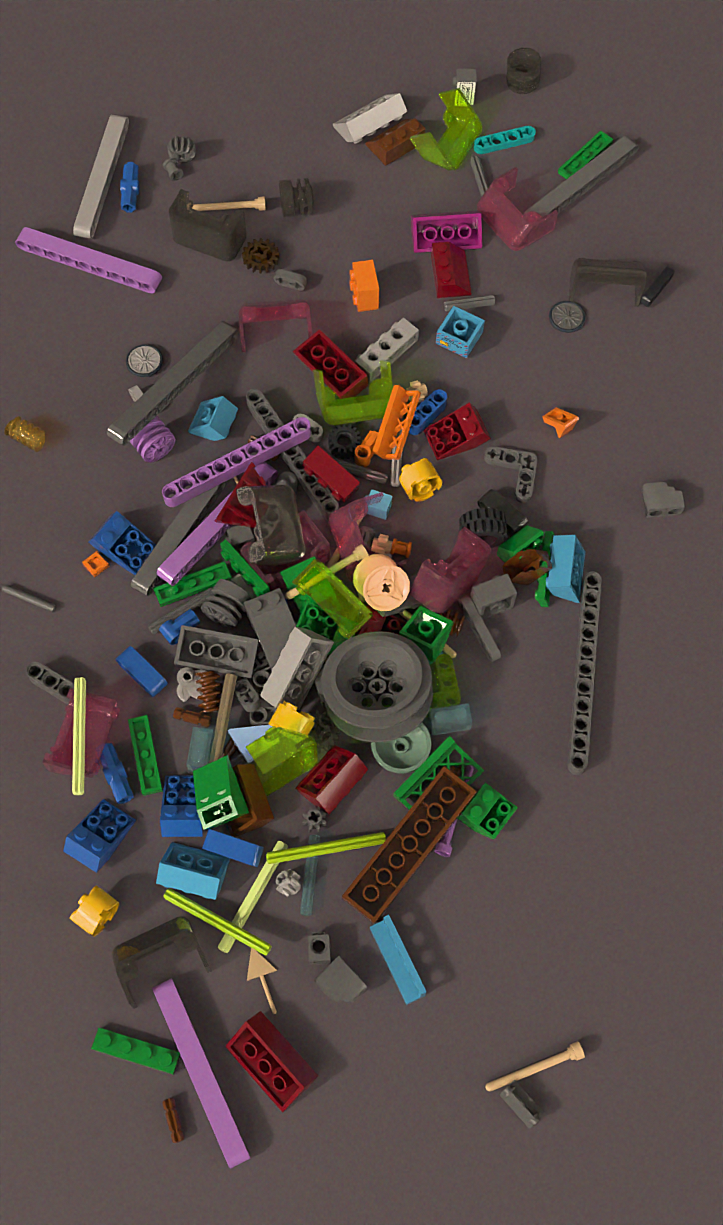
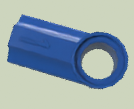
(172, 628)

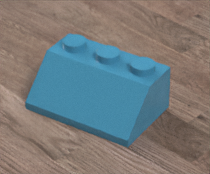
(567, 567)
(192, 870)

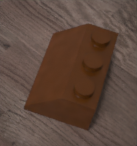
(395, 140)
(255, 800)

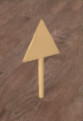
(258, 968)

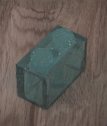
(450, 719)
(199, 748)

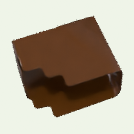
(518, 568)

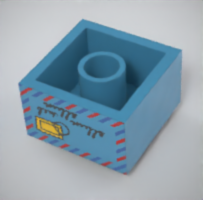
(460, 331)

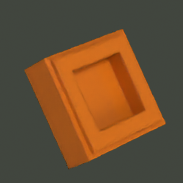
(95, 564)

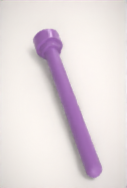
(444, 846)

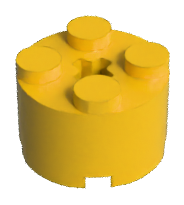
(420, 480)
(288, 718)
(95, 911)

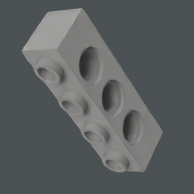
(396, 347)

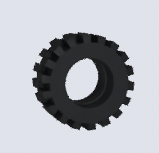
(487, 524)

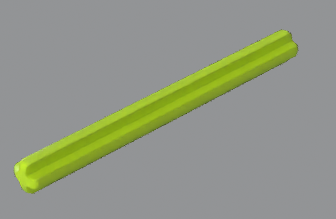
(325, 848)
(217, 921)

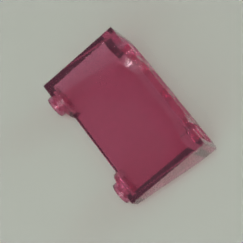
(98, 722)

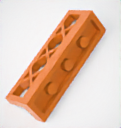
(393, 423)

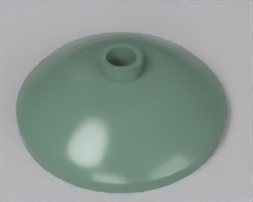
(416, 750)

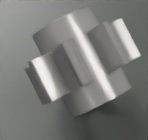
(288, 882)

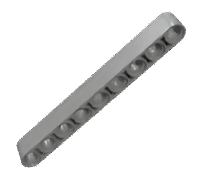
(101, 176)

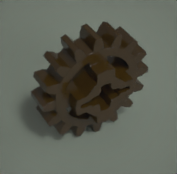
(260, 255)

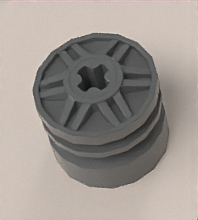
(225, 604)

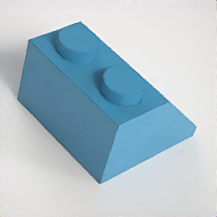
(213, 419)

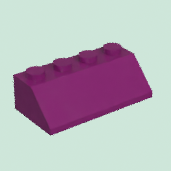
(459, 228)

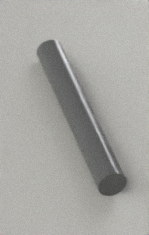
(29, 598)

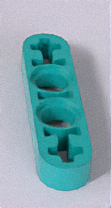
(505, 141)

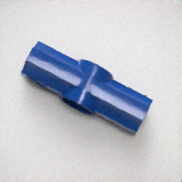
(129, 187)
(115, 774)

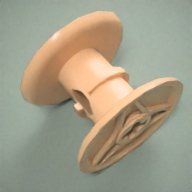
(381, 582)

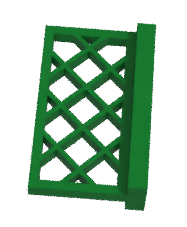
(429, 765)

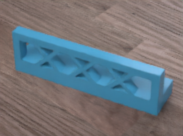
(398, 960)

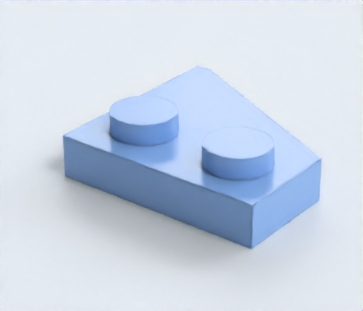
(245, 736)

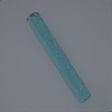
(309, 880)

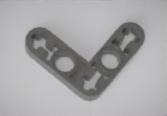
(520, 464)
(250, 692)

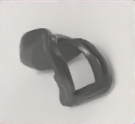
(288, 479)

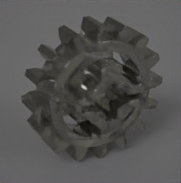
(326, 731)

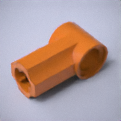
(366, 449)

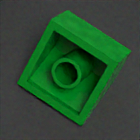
(428, 631)

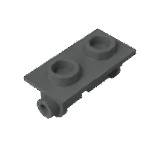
(522, 1104)

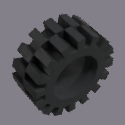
(341, 432)

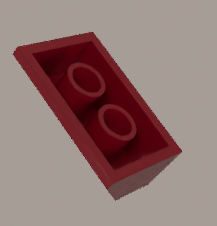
(450, 270)
(331, 474)
(332, 778)

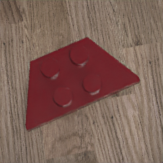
(233, 511)

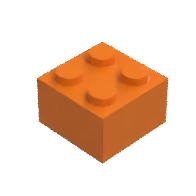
(364, 285)

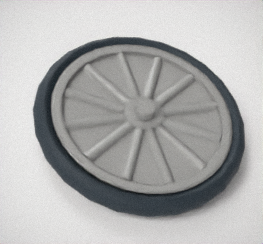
(144, 360)

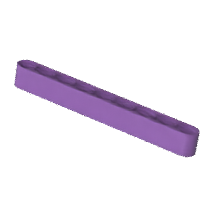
(88, 260)
(233, 469)
(203, 537)
(201, 1074)

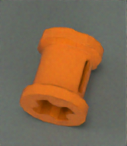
(401, 548)

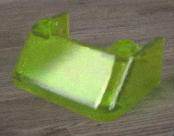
(457, 139)
(355, 408)
(333, 598)
(282, 757)

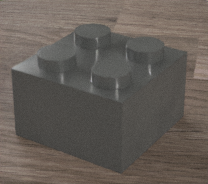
(493, 596)

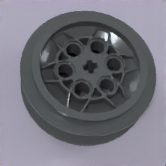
(378, 656)

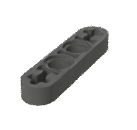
(479, 628)

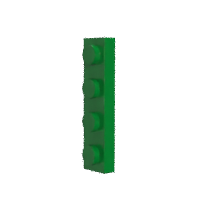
(587, 153)
(240, 565)
(192, 584)
(542, 594)
(145, 755)
(136, 1051)

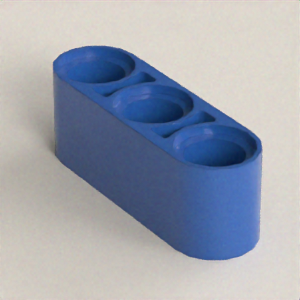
(429, 405)
(141, 671)
(233, 847)

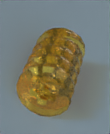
(25, 434)

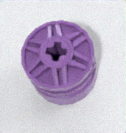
(154, 441)

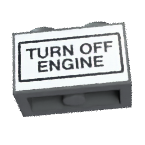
(466, 81)

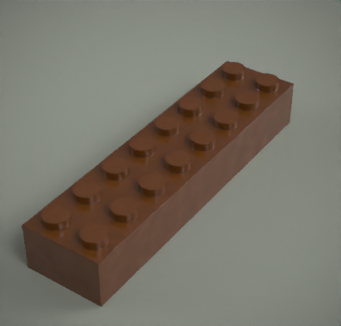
(408, 845)

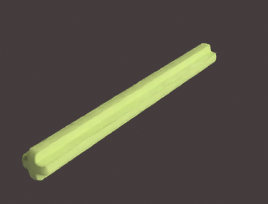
(79, 736)
(251, 899)

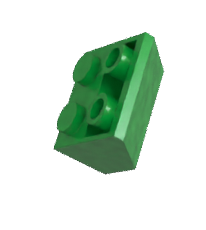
(523, 540)
(487, 812)

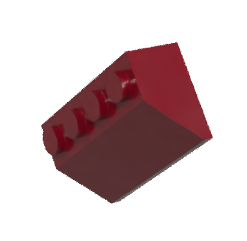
(338, 369)
(271, 1061)

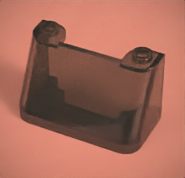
(276, 524)

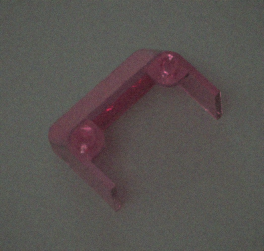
(506, 220)
(273, 311)
(346, 530)

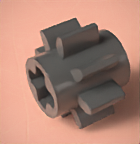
(314, 825)

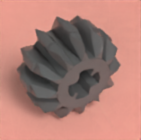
(181, 149)

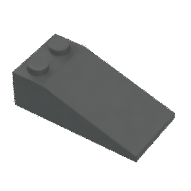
(271, 623)
(216, 651)

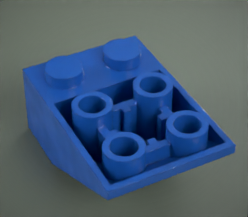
(122, 543)
(179, 809)
(98, 835)

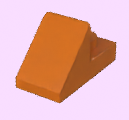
(561, 420)

